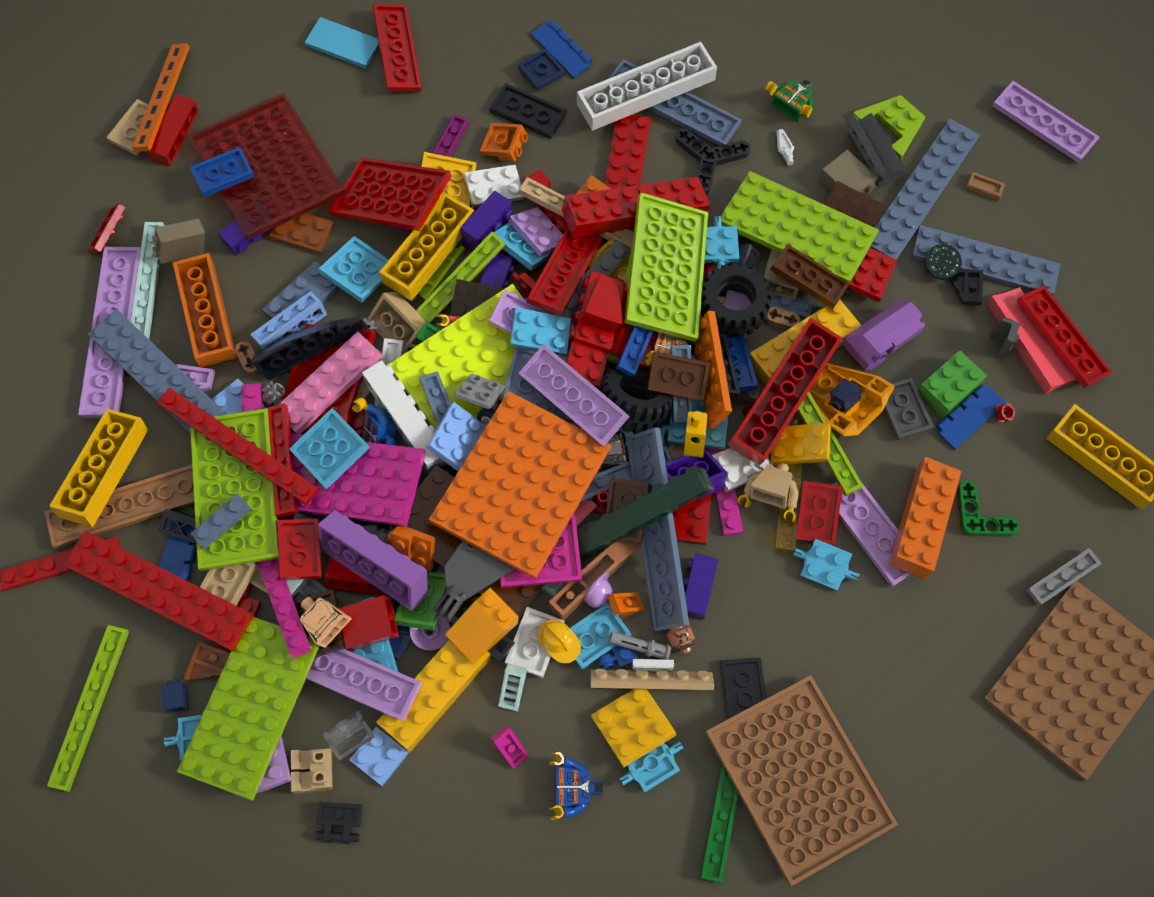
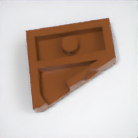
(206, 662)

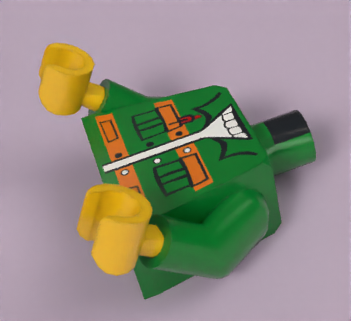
(792, 98)

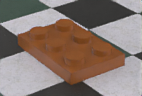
(304, 232)

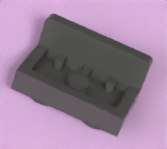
(1006, 332)

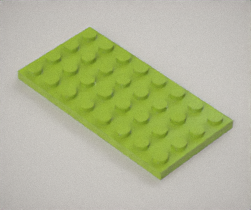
(783, 217)
(667, 267)
(222, 476)
(247, 711)

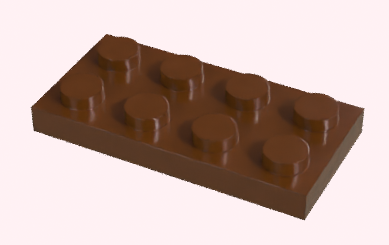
(809, 276)

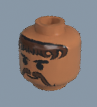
(681, 639)

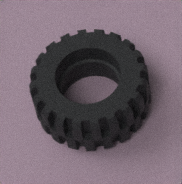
(741, 280)
(644, 407)

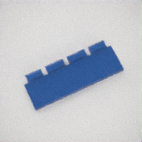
(562, 48)
(969, 416)
(177, 553)

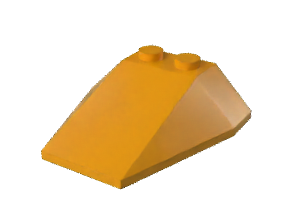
(874, 396)

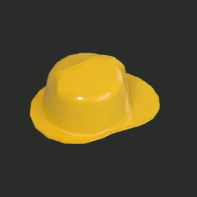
(559, 641)

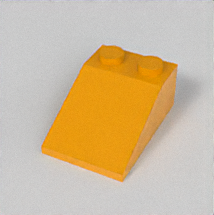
(482, 626)

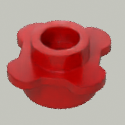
(1009, 412)

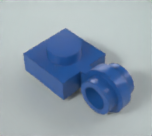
(622, 656)

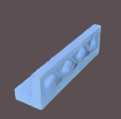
(289, 320)

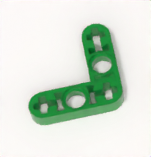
(975, 519)

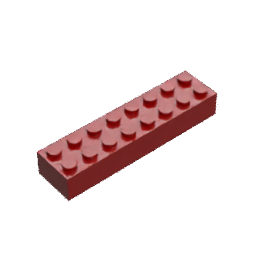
(616, 208)
(784, 391)

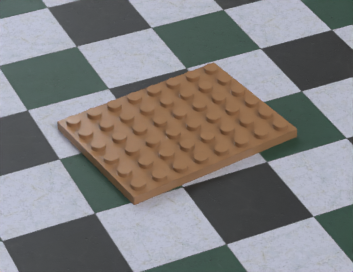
(1077, 680)
(801, 780)

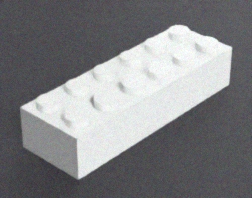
(402, 411)

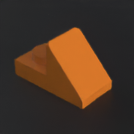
(626, 604)

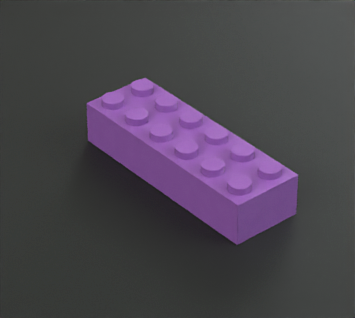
(373, 560)

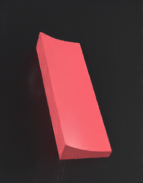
(1032, 346)

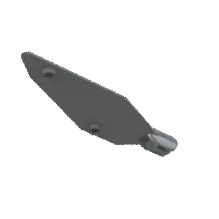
(467, 574)

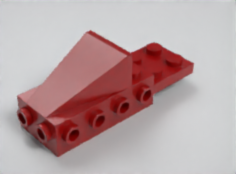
(595, 325)

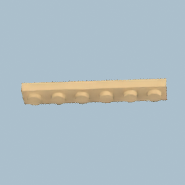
(652, 679)

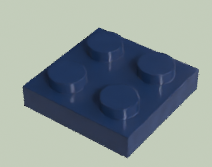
(541, 69)

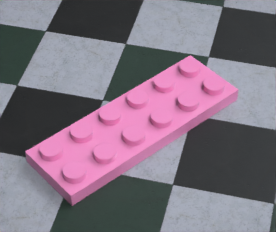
(330, 381)

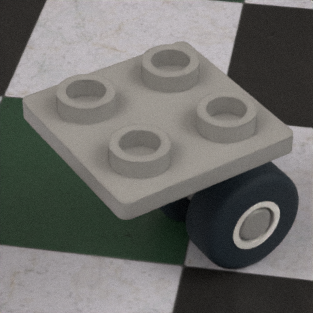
(482, 393)

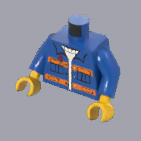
(377, 424)
(572, 787)

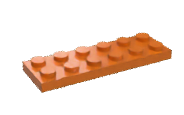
(709, 350)

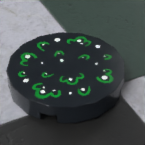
(943, 261)

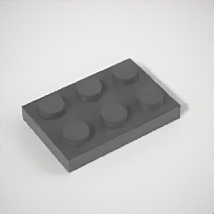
(907, 411)

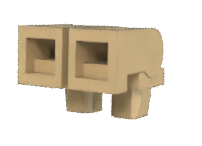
(320, 767)

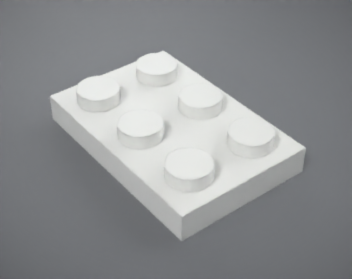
(484, 182)
(738, 467)
(527, 649)

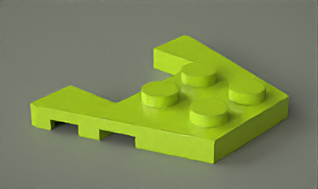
(899, 117)

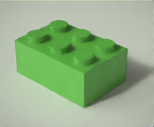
(951, 384)

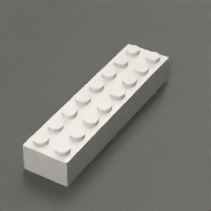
(646, 85)

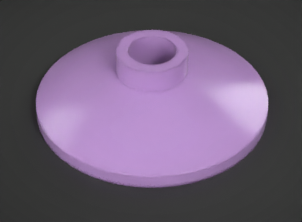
(433, 641)

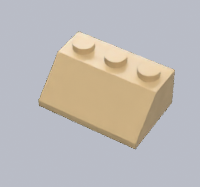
(397, 319)

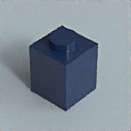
(845, 395)
(174, 696)

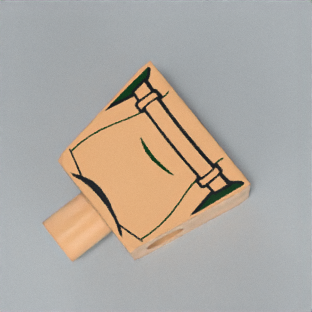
(322, 620)

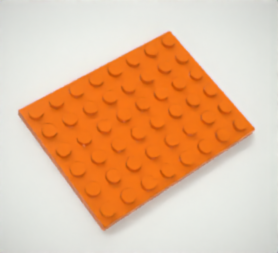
(520, 485)

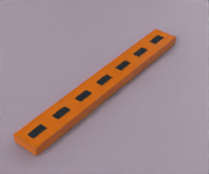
(160, 98)

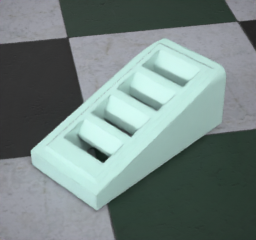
(508, 676)

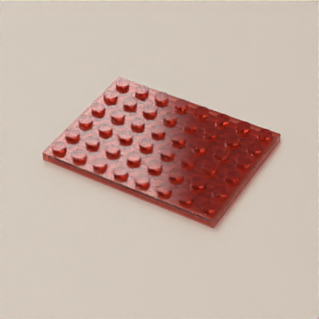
(285, 162)

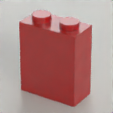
(370, 622)

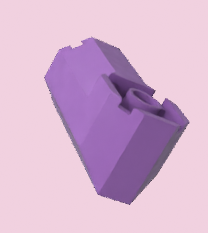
(884, 334)

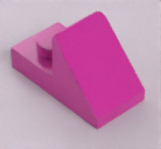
(509, 746)

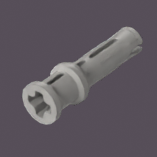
(650, 647)

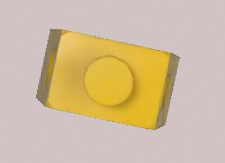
(695, 428)

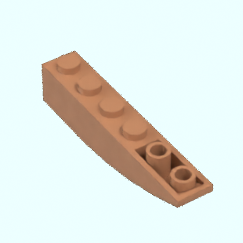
(608, 561)

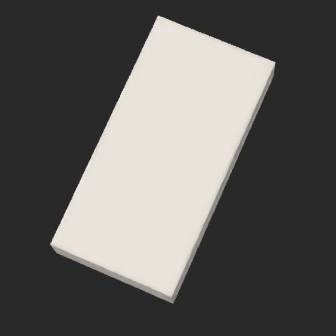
(652, 664)

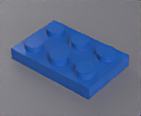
(222, 171)

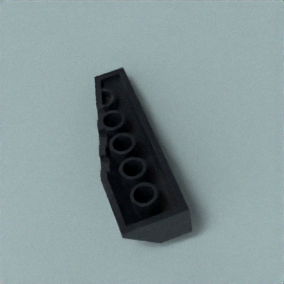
(305, 345)

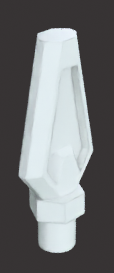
(785, 146)

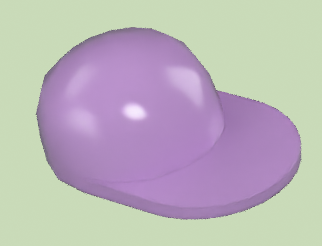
(599, 591)

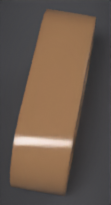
(782, 318)
(244, 359)

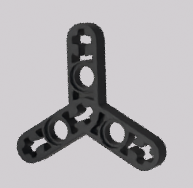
(718, 158)

